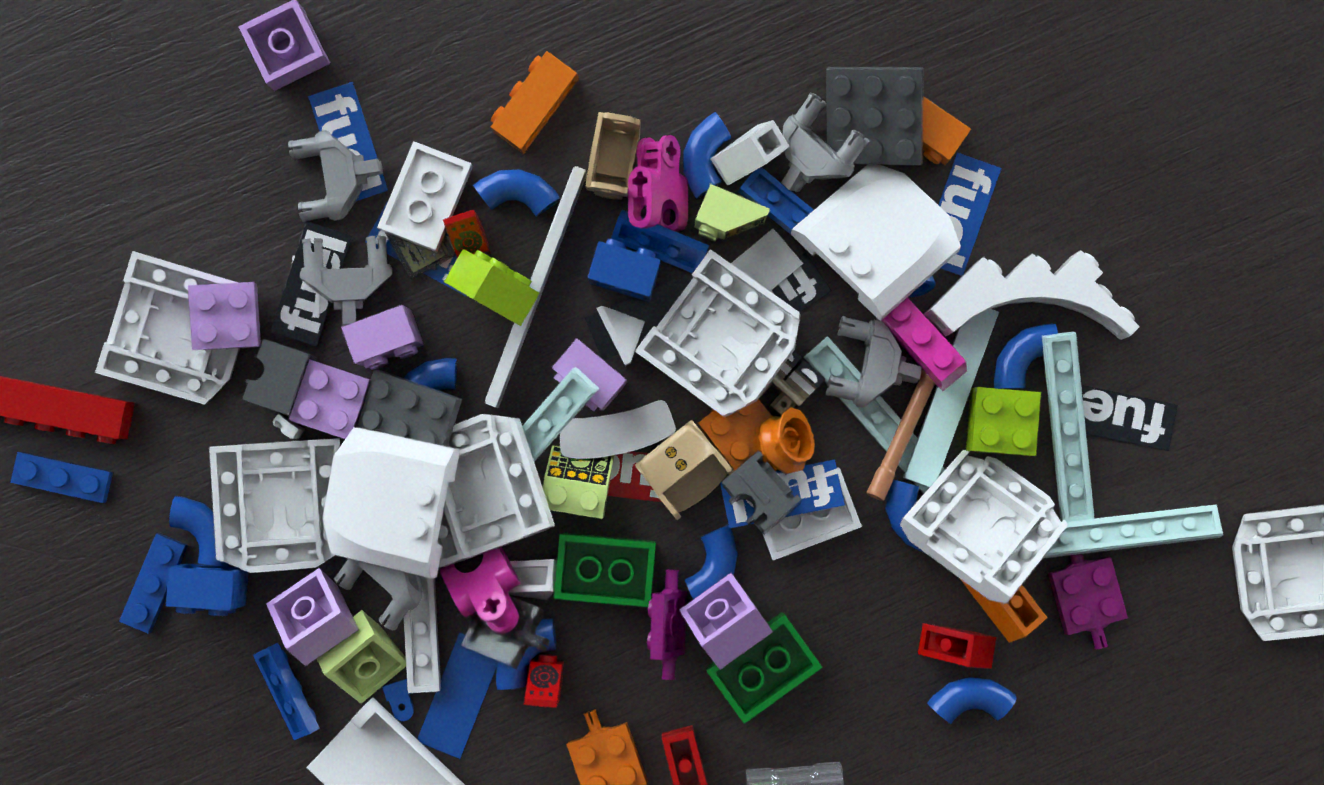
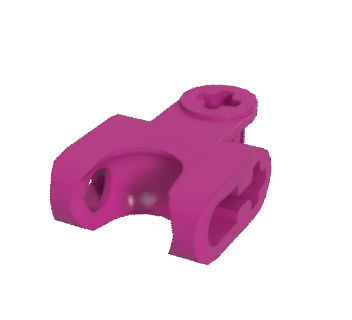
(658, 185)
(486, 590)

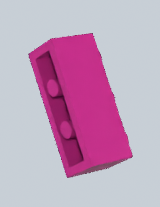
(925, 344)

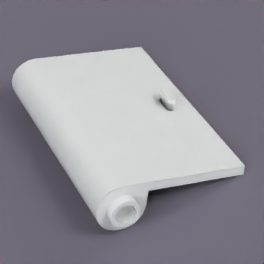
(378, 752)

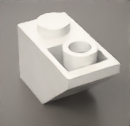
(750, 152)

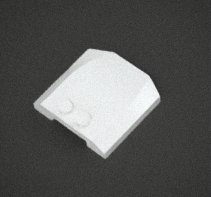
(880, 236)
(153, 334)
(723, 337)
(493, 491)
(388, 500)
(271, 503)
(984, 525)
(1282, 572)

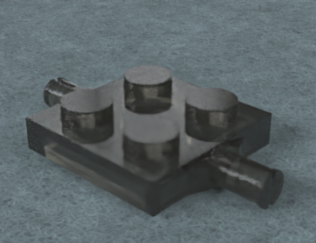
(506, 647)

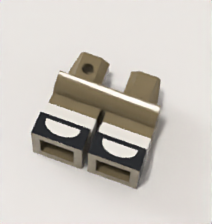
(796, 386)

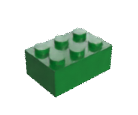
(604, 569)
(765, 670)

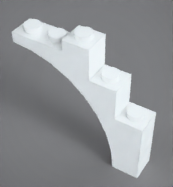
(1032, 281)

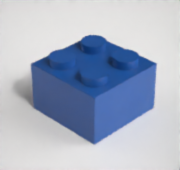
(624, 270)
(206, 587)

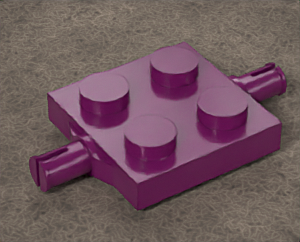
(1088, 597)
(668, 625)

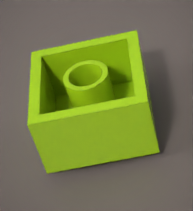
(493, 285)
(1003, 421)

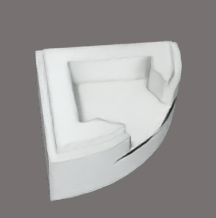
(288, 427)

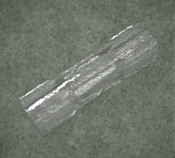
(817, 774)

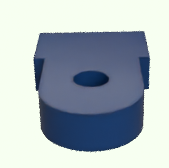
(398, 694)

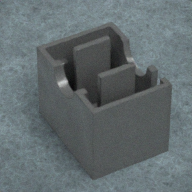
(281, 377)
(764, 489)

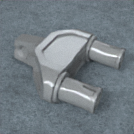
(810, 154)
(342, 173)
(347, 286)
(881, 364)
(403, 587)

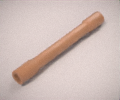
(886, 472)

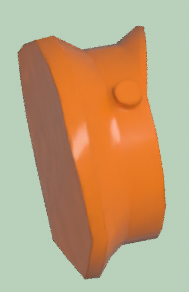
(787, 441)

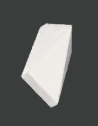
(623, 331)
(536, 578)

